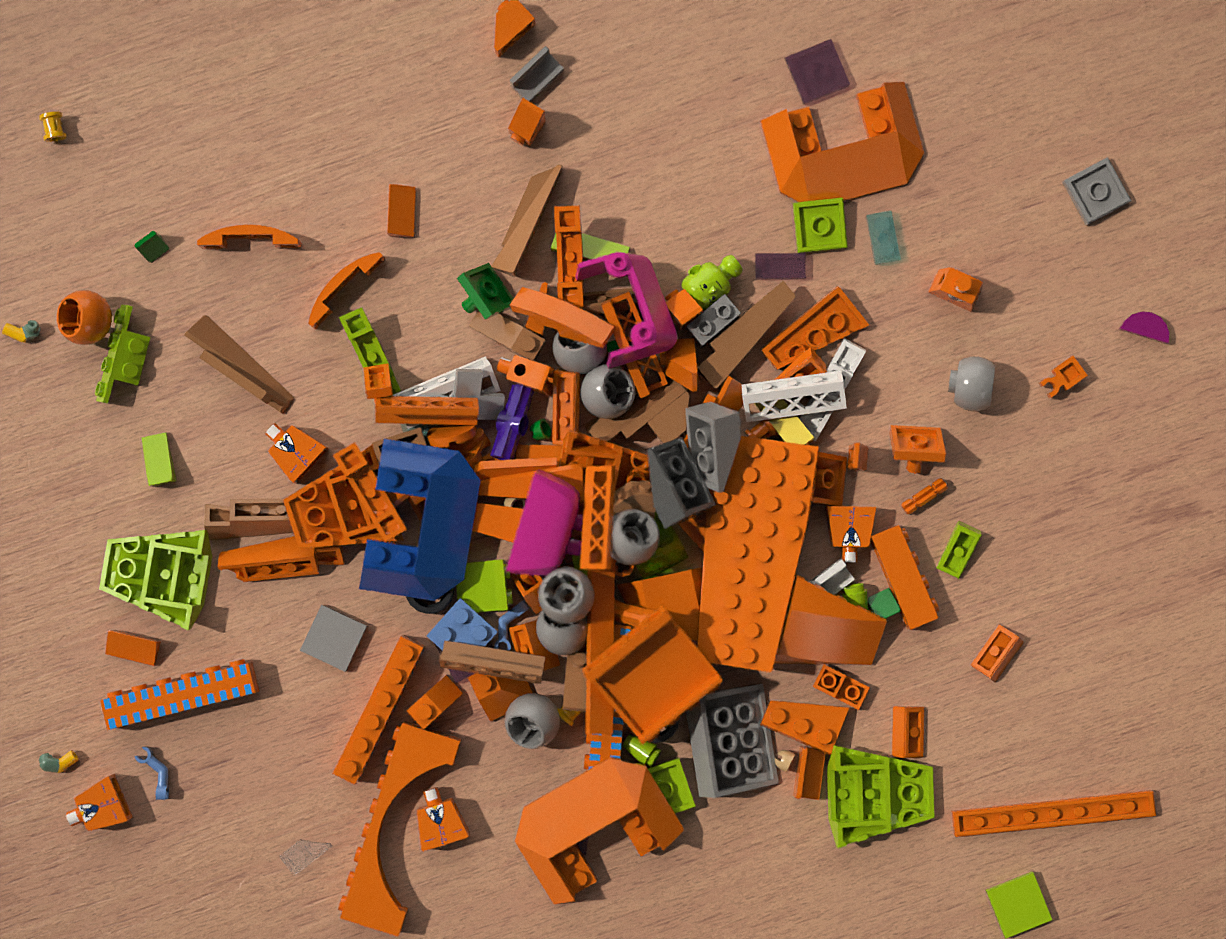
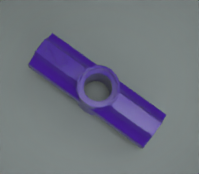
(512, 422)

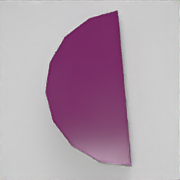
(1147, 326)

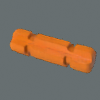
(924, 496)

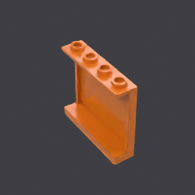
(653, 675)

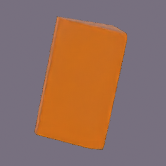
(401, 210)
(132, 647)
(997, 653)
(908, 732)

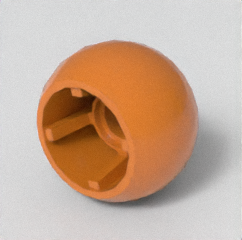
(84, 317)

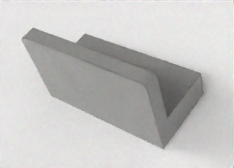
(536, 75)

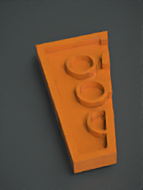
(820, 325)

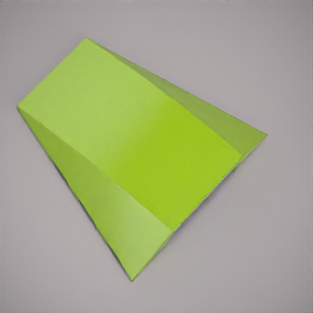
(160, 573)
(875, 794)

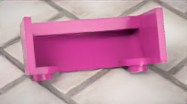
(657, 331)

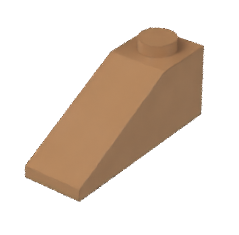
(509, 335)

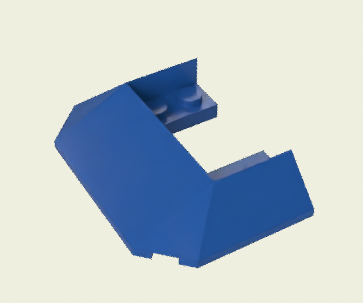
(446, 523)

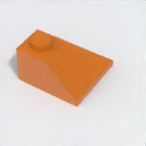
(829, 480)
(497, 693)

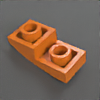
(841, 687)

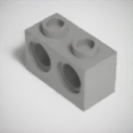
(712, 321)

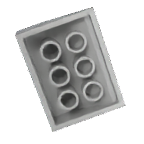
(729, 743)

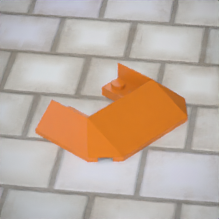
(850, 169)
(584, 806)

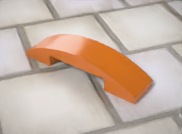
(218, 238)
(569, 254)
(366, 264)
(364, 484)

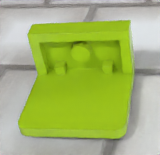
(486, 586)

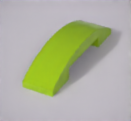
(366, 342)

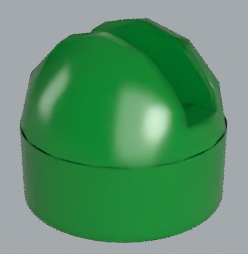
(541, 429)

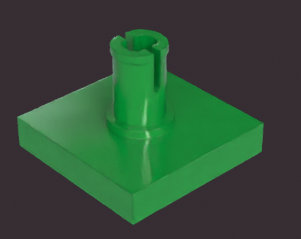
(484, 291)

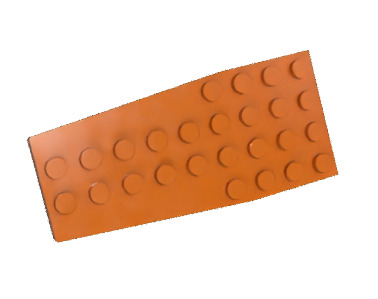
(754, 551)

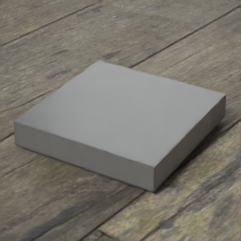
(1096, 191)
(333, 638)

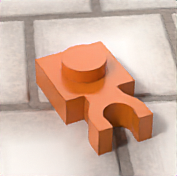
(1065, 375)

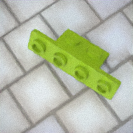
(124, 357)

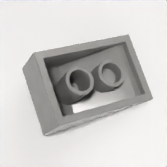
(713, 441)

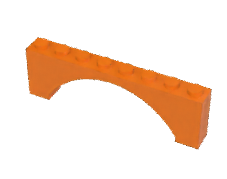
(370, 898)

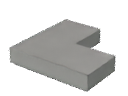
(468, 385)

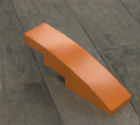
(563, 316)

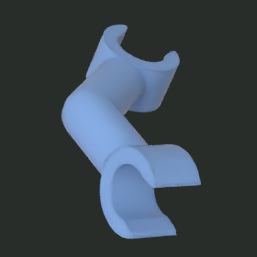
(505, 620)
(162, 788)

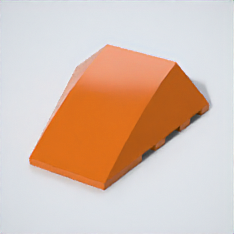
(595, 452)
(331, 512)
(676, 592)
(827, 629)

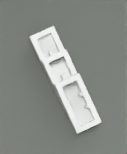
(845, 360)

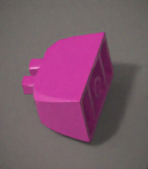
(546, 527)

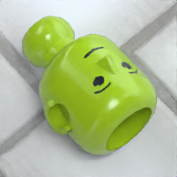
(710, 282)

